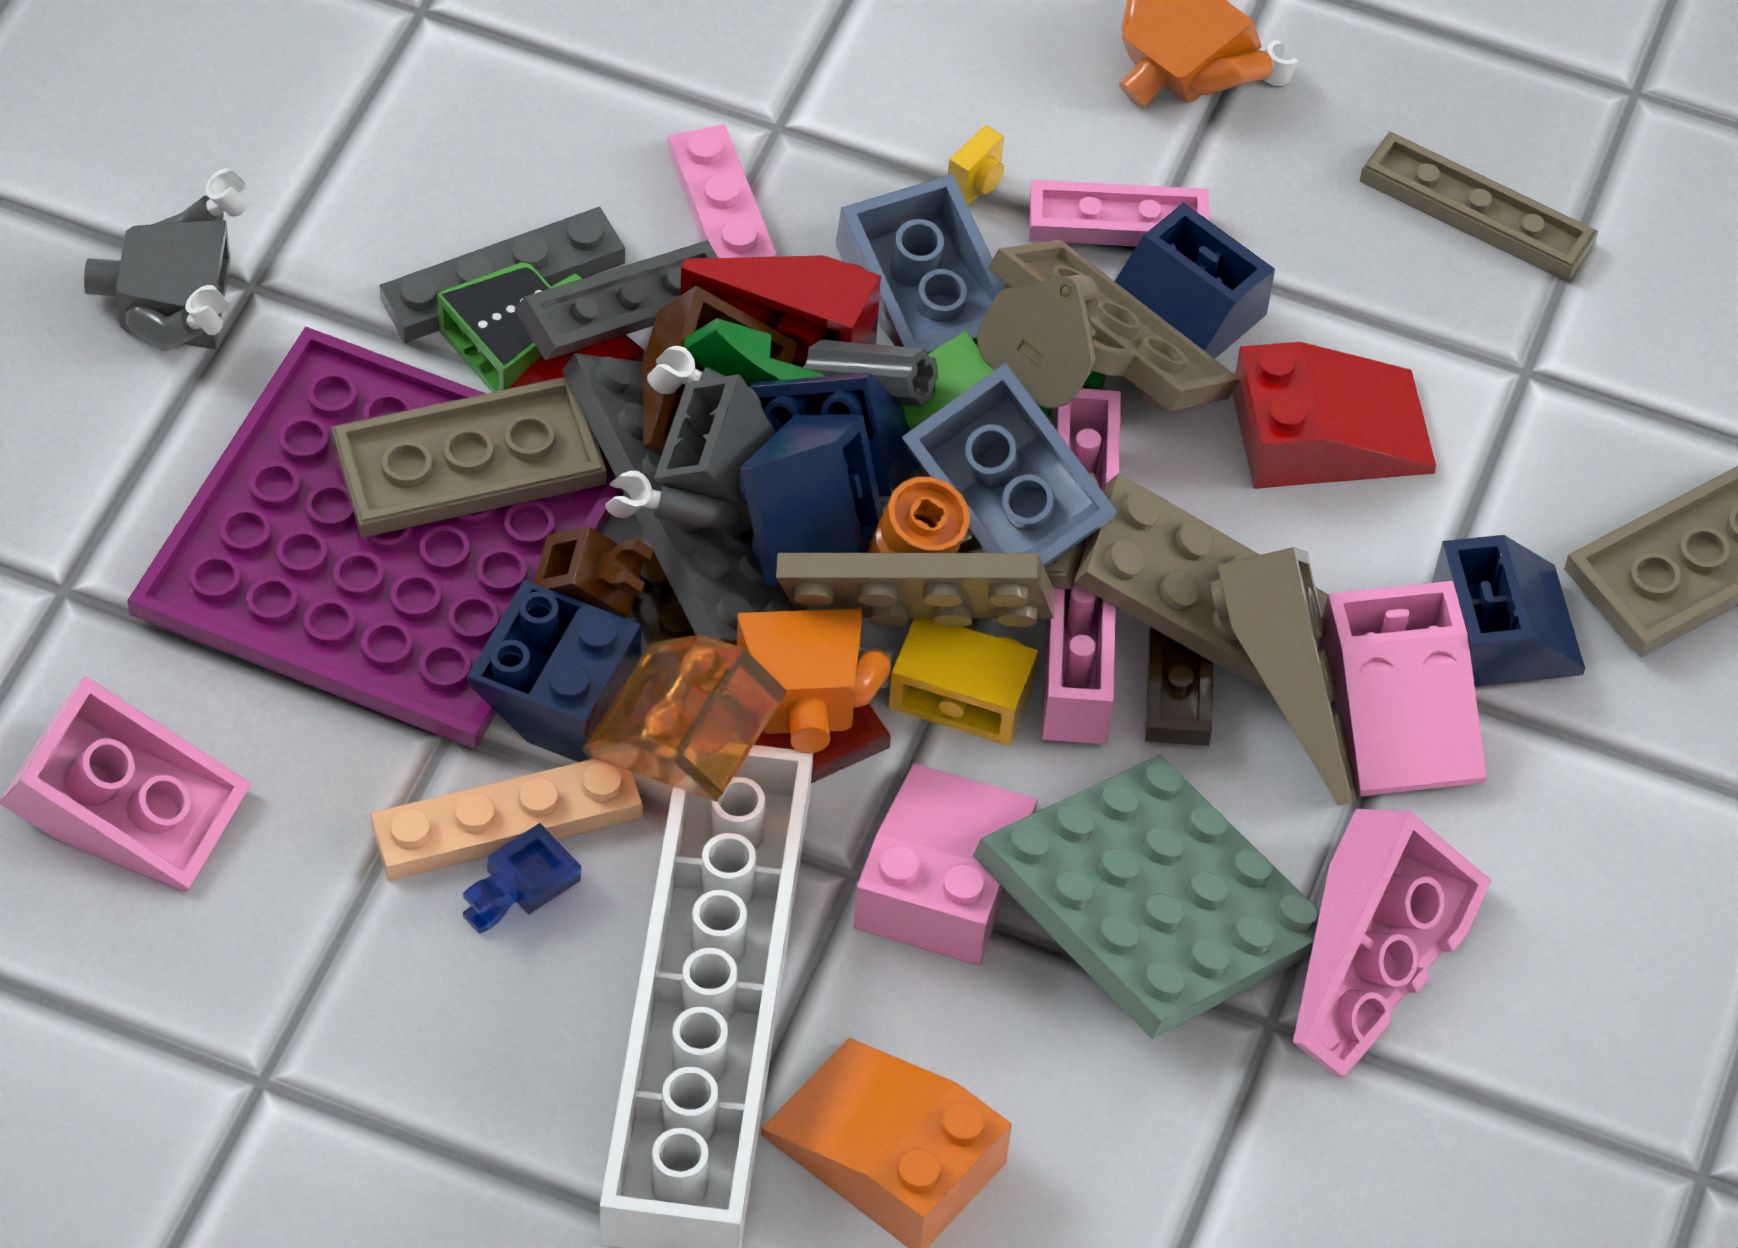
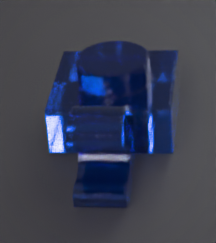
(524, 871)

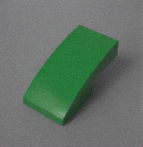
(741, 351)

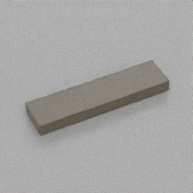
(1479, 206)

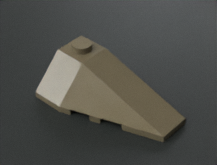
(1277, 623)

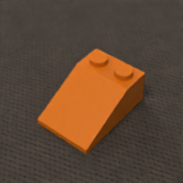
(892, 1140)

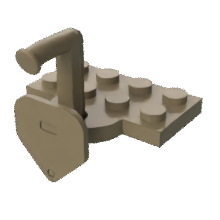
(1071, 319)

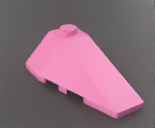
(1383, 919)

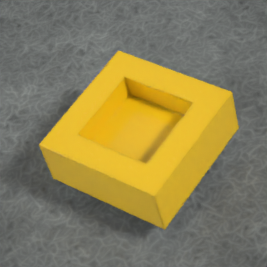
(978, 164)

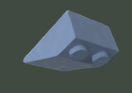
(927, 261)
(1011, 469)

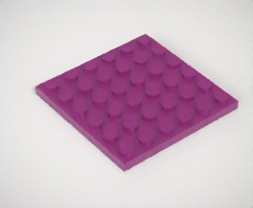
(284, 580)

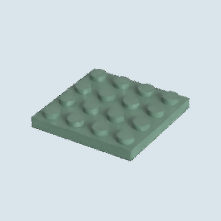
(1153, 894)

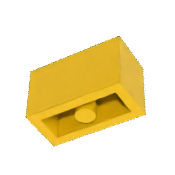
(963, 679)

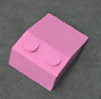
(125, 788)
(922, 869)

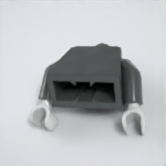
(175, 270)
(708, 442)

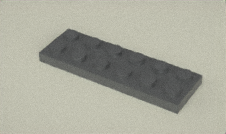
(706, 568)

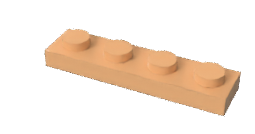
(489, 816)

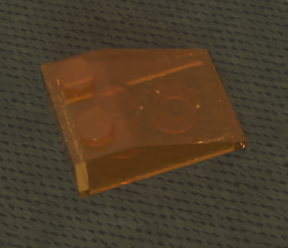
(688, 714)

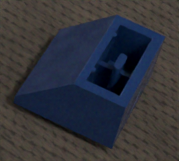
(1199, 280)
(842, 396)
(811, 490)
(1510, 611)
(555, 667)

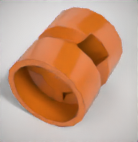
(922, 518)

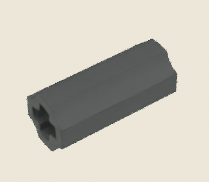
(902, 371)

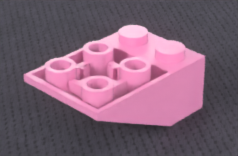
(1404, 687)

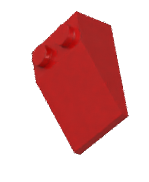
(794, 295)
(1327, 416)

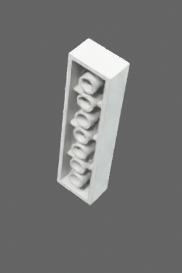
(707, 1010)

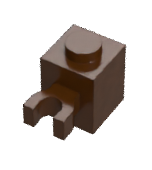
(594, 568)

